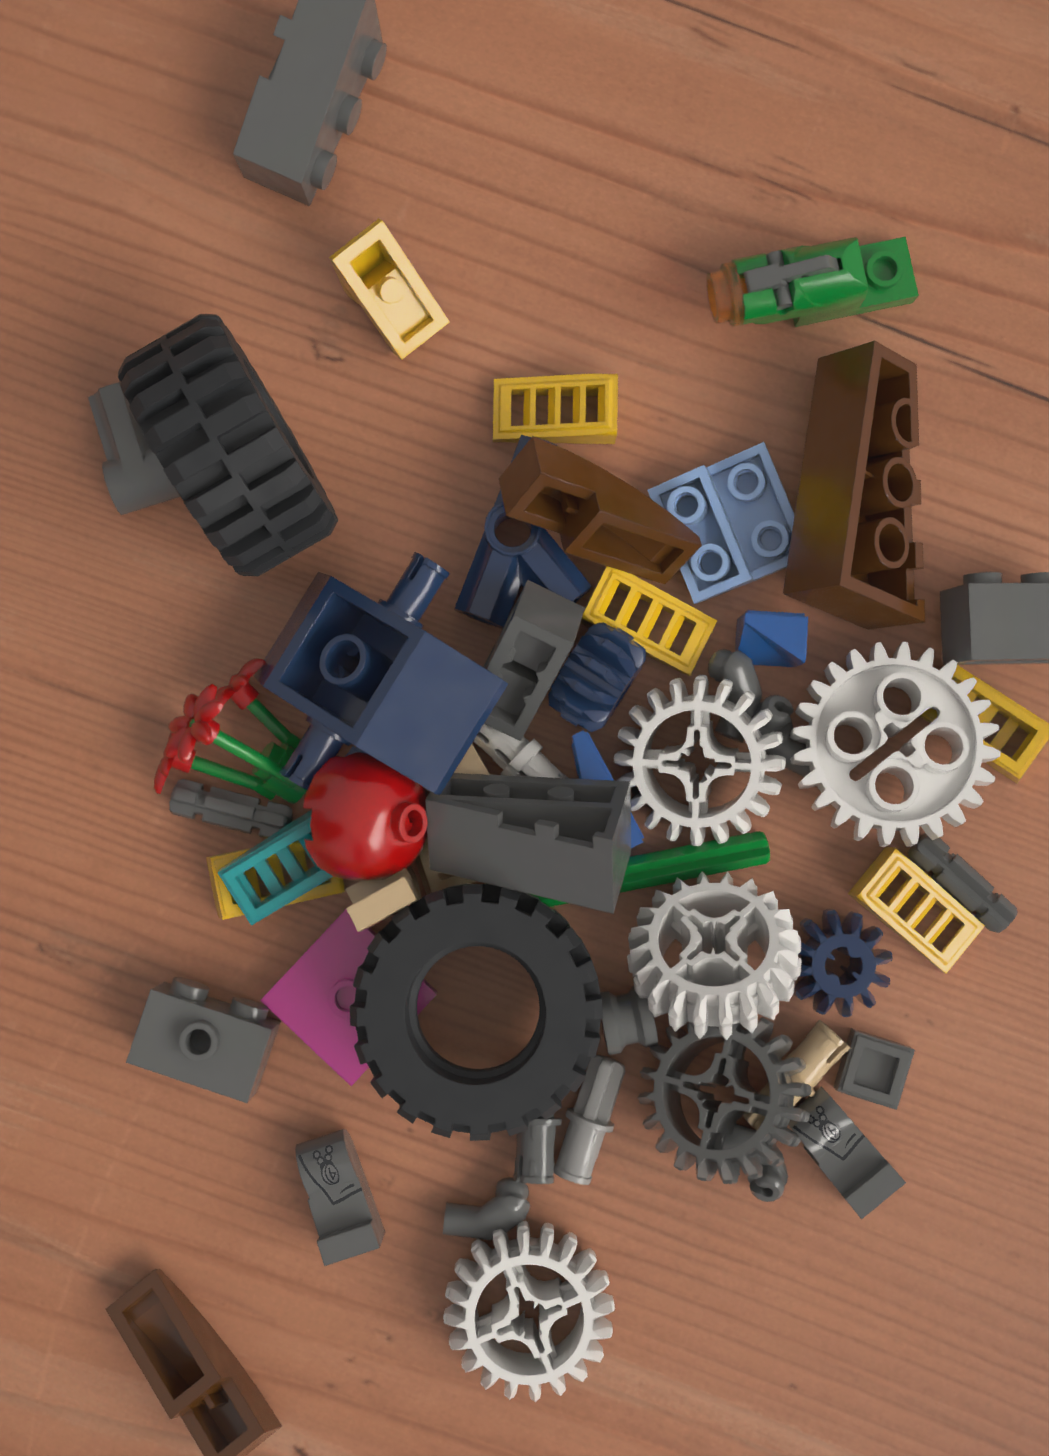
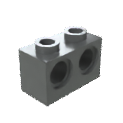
(530, 655)

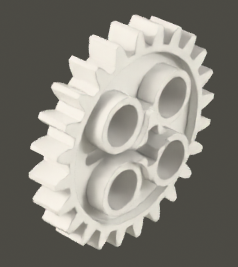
(929, 787)

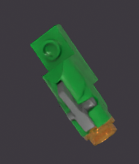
(812, 283)

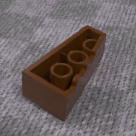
(858, 490)

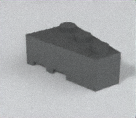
(310, 96)
(534, 835)

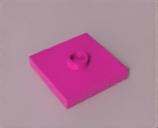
(318, 995)

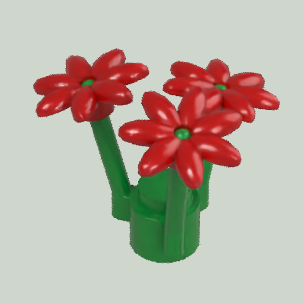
(200, 726)

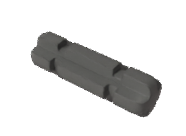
(228, 809)
(963, 883)

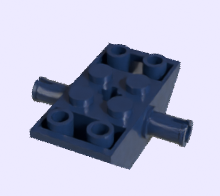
(378, 680)

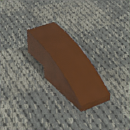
(595, 512)
(192, 1368)

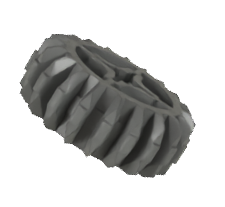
(716, 1122)

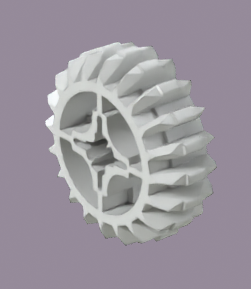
(730, 760)
(713, 977)
(546, 1361)

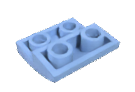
(737, 514)

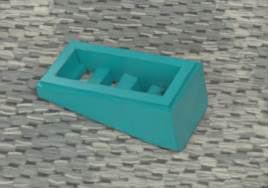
(278, 843)

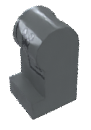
(845, 1154)
(339, 1197)

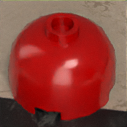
(364, 818)

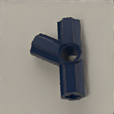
(502, 570)

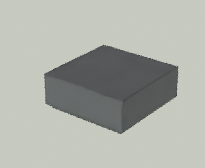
(874, 1069)

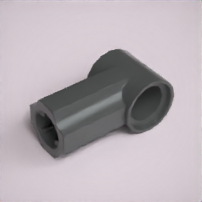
(131, 468)

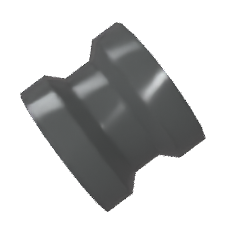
(627, 1021)

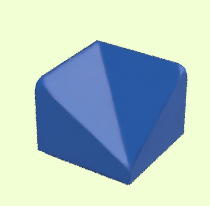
(773, 637)

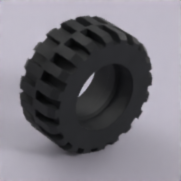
(226, 446)
(461, 1096)

